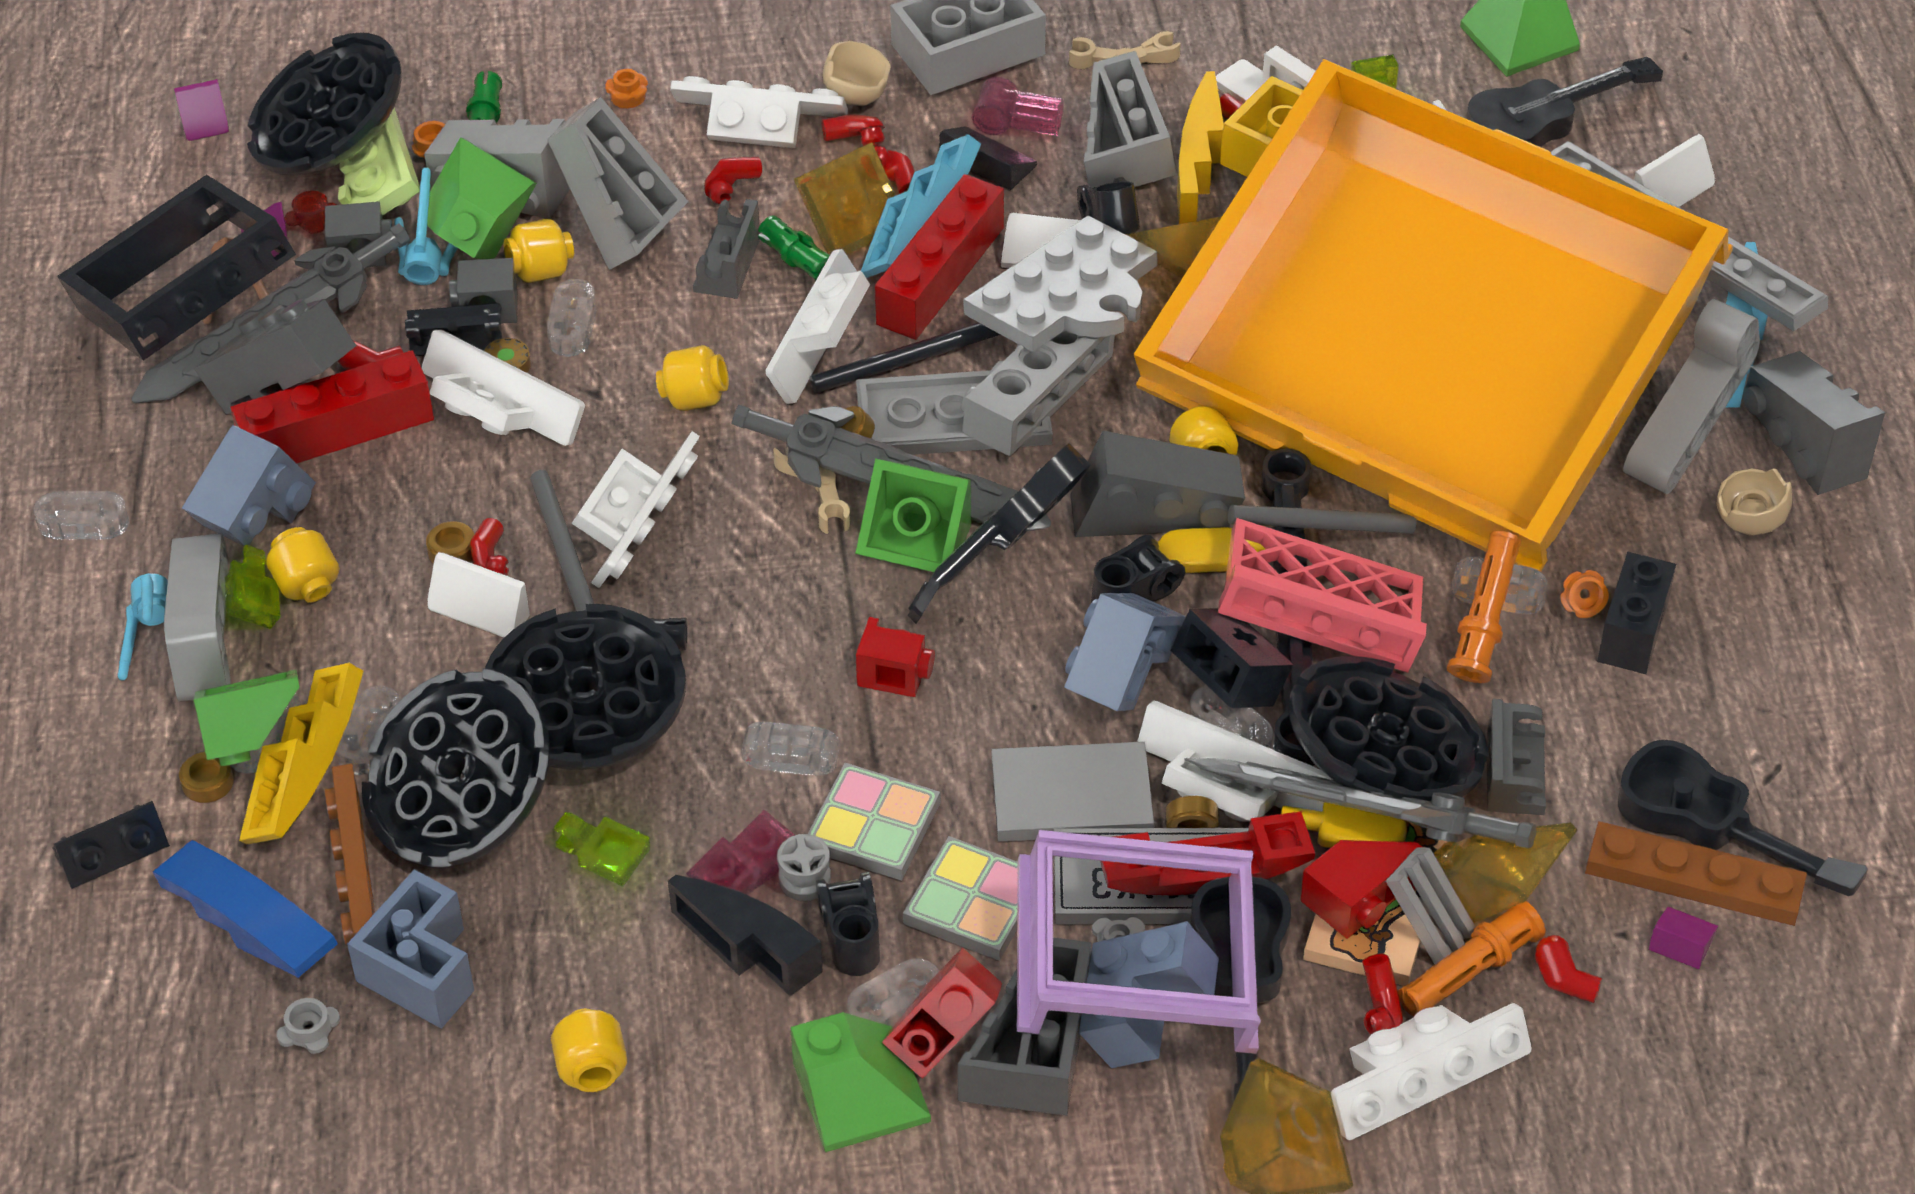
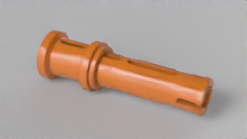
(1481, 627)
(1489, 946)

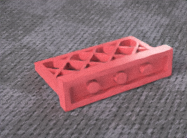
(1307, 610)

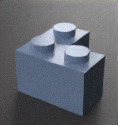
(245, 484)
(1119, 648)
(409, 952)
(1152, 959)

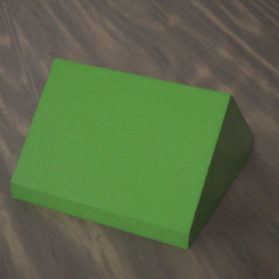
(914, 515)

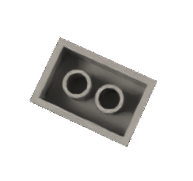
(965, 39)

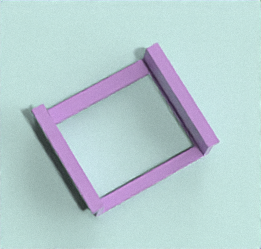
(1035, 982)

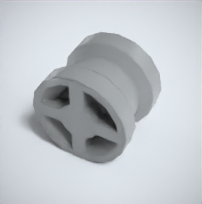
(812, 857)

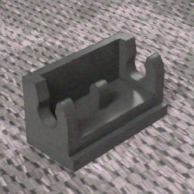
(729, 252)
(1515, 759)

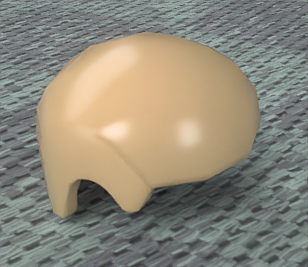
(856, 72)
(1754, 501)

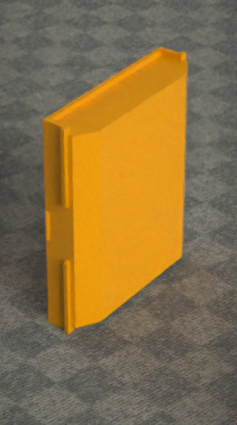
(1430, 310)

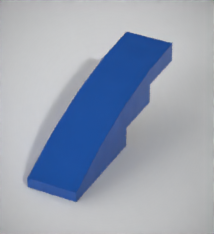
(246, 907)

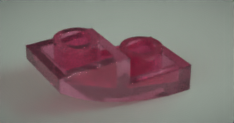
(747, 859)

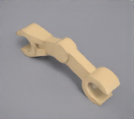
(1154, 50)
(830, 502)

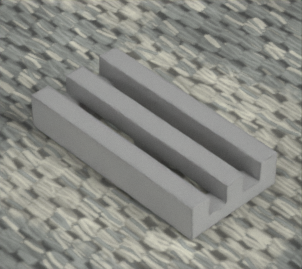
(1436, 899)

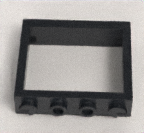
(157, 240)

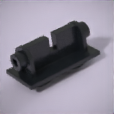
(473, 324)
(111, 844)

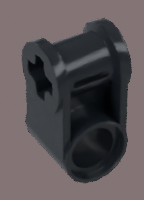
(1111, 204)
(1138, 571)
(850, 923)

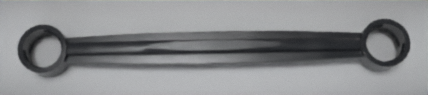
(1298, 651)

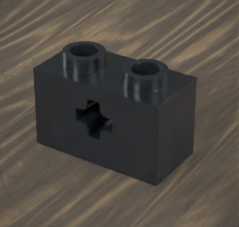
(1636, 612)
(1231, 658)

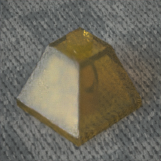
(846, 198)
(1178, 243)
(1498, 874)
(1283, 1136)

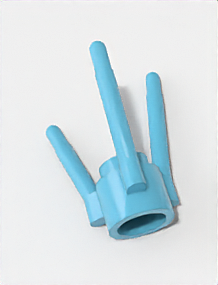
(422, 259)
(147, 607)

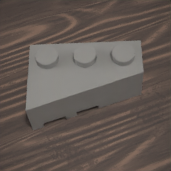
(1125, 126)
(518, 146)
(614, 182)

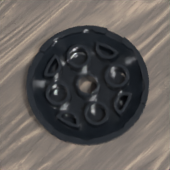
(325, 105)
(600, 679)
(450, 728)
(1386, 730)

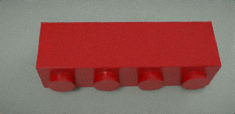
(939, 256)
(341, 408)

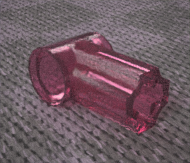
(1005, 107)

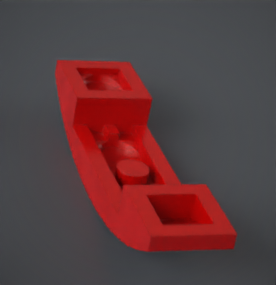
(1277, 846)

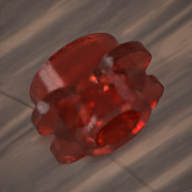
(308, 211)

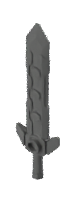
(329, 276)
(820, 441)
(1443, 816)

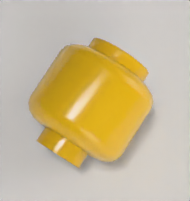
(539, 250)
(692, 378)
(1205, 430)
(302, 564)
(589, 1050)

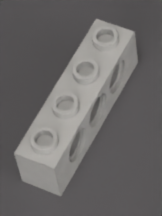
(1030, 388)

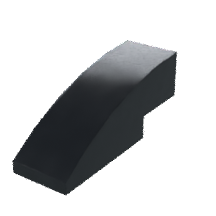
(747, 932)

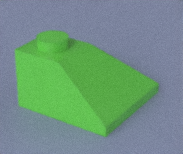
(1521, 32)
(476, 200)
(242, 714)
(854, 1080)

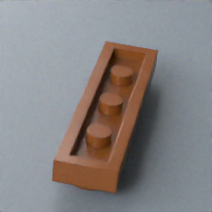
(350, 845)
(1696, 873)

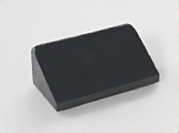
(993, 158)

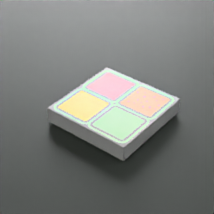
(875, 820)
(967, 899)

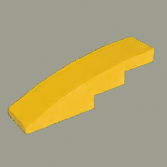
(1199, 147)
(295, 766)

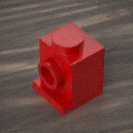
(892, 659)

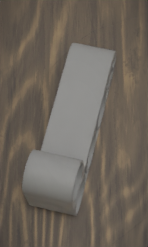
(1722, 355)
(197, 614)

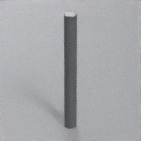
(1323, 519)
(561, 540)

